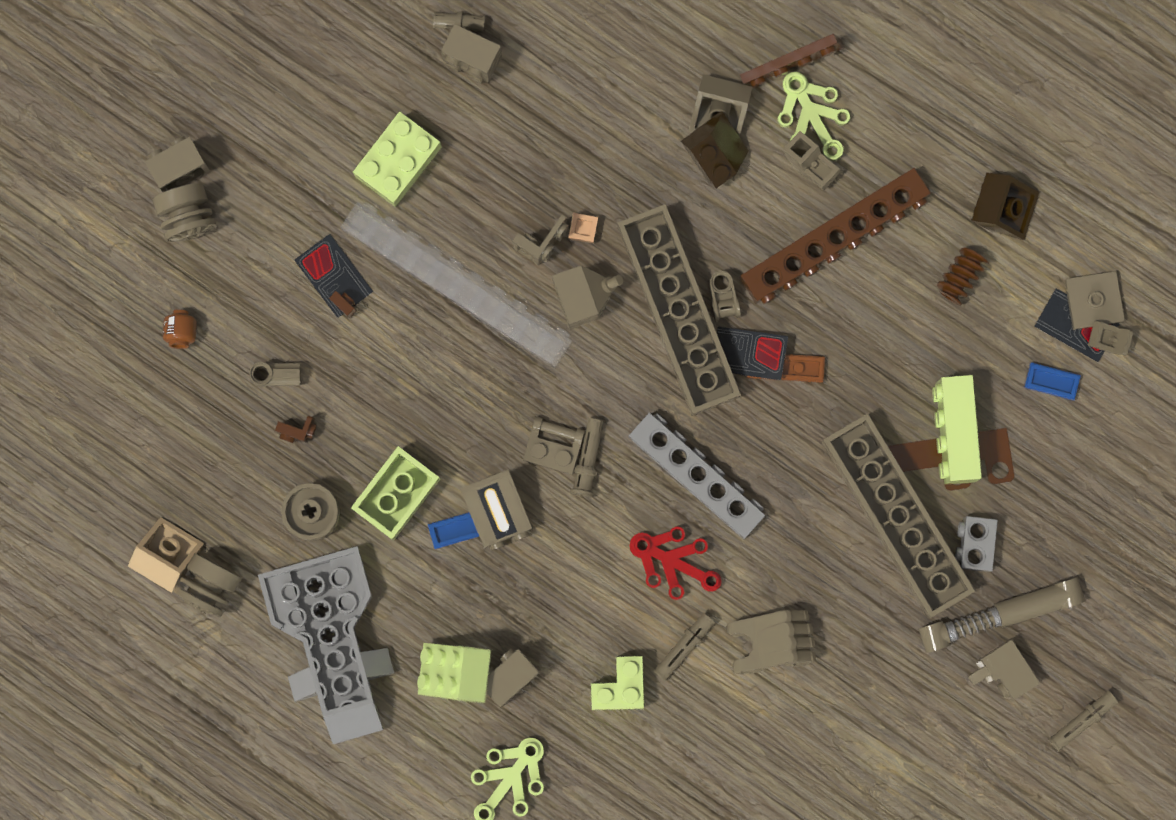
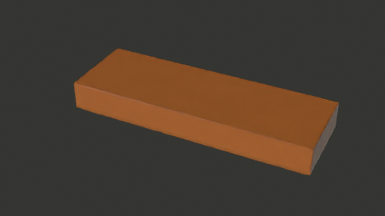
(801, 369)

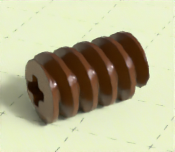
(961, 274)

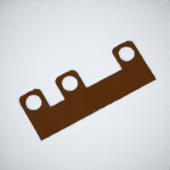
(923, 454)

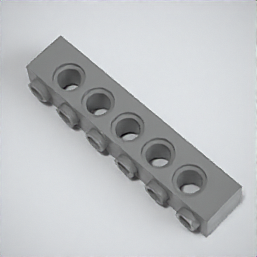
(741, 524)

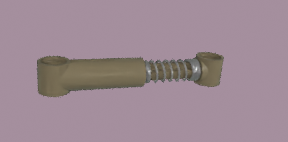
(1004, 614)

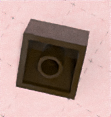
(716, 149)
(1005, 205)

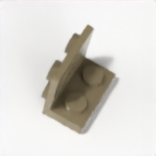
(528, 245)

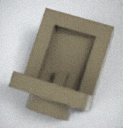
(1110, 338)

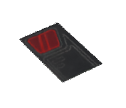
(332, 271)
(1056, 322)
(753, 352)

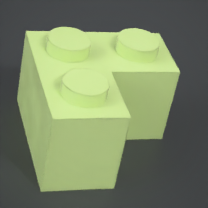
(626, 692)

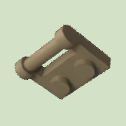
(553, 454)

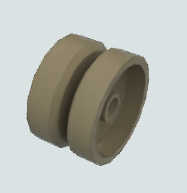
(295, 512)

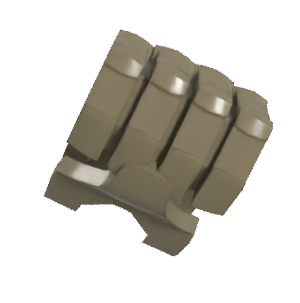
(776, 641)

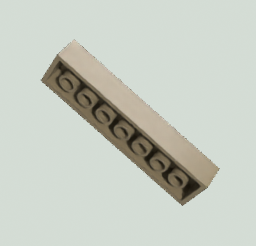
(678, 310)
(897, 516)

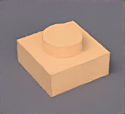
(583, 228)

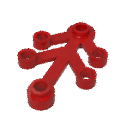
(671, 560)

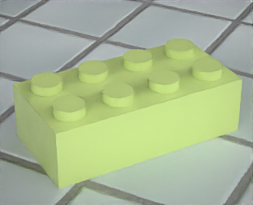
(957, 430)

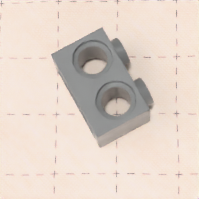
(984, 545)

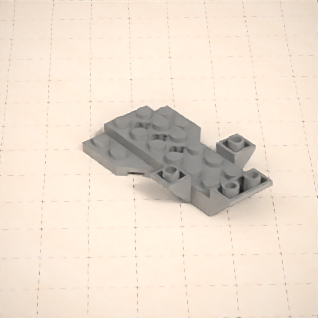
(338, 668)

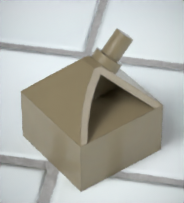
(583, 294)

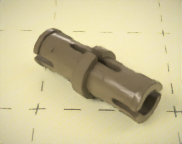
(468, 22)

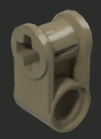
(724, 298)

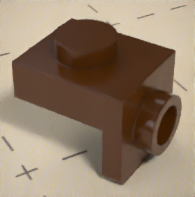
(290, 433)

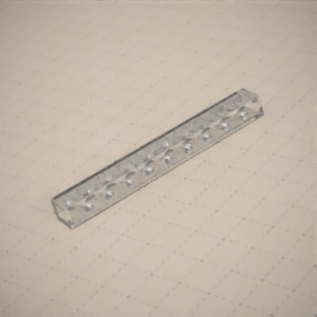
(456, 284)

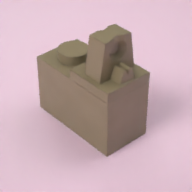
(1009, 668)

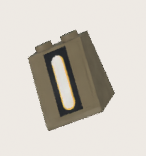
(496, 510)

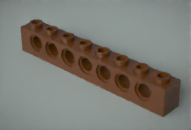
(908, 183)

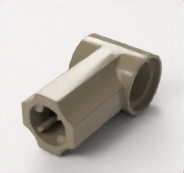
(279, 374)

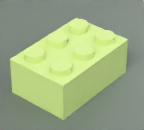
(397, 159)
(395, 493)
(453, 672)

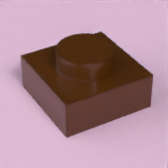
(344, 303)

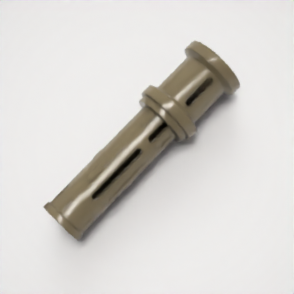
(586, 469)

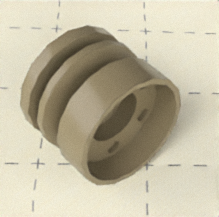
(185, 216)
(207, 585)

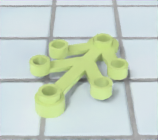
(812, 111)
(511, 776)

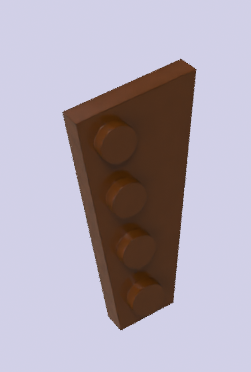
(797, 58)

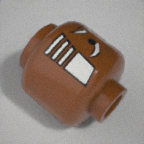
(179, 329)

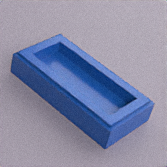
(1052, 381)
(452, 530)

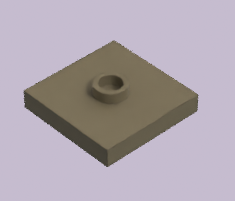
(1094, 299)

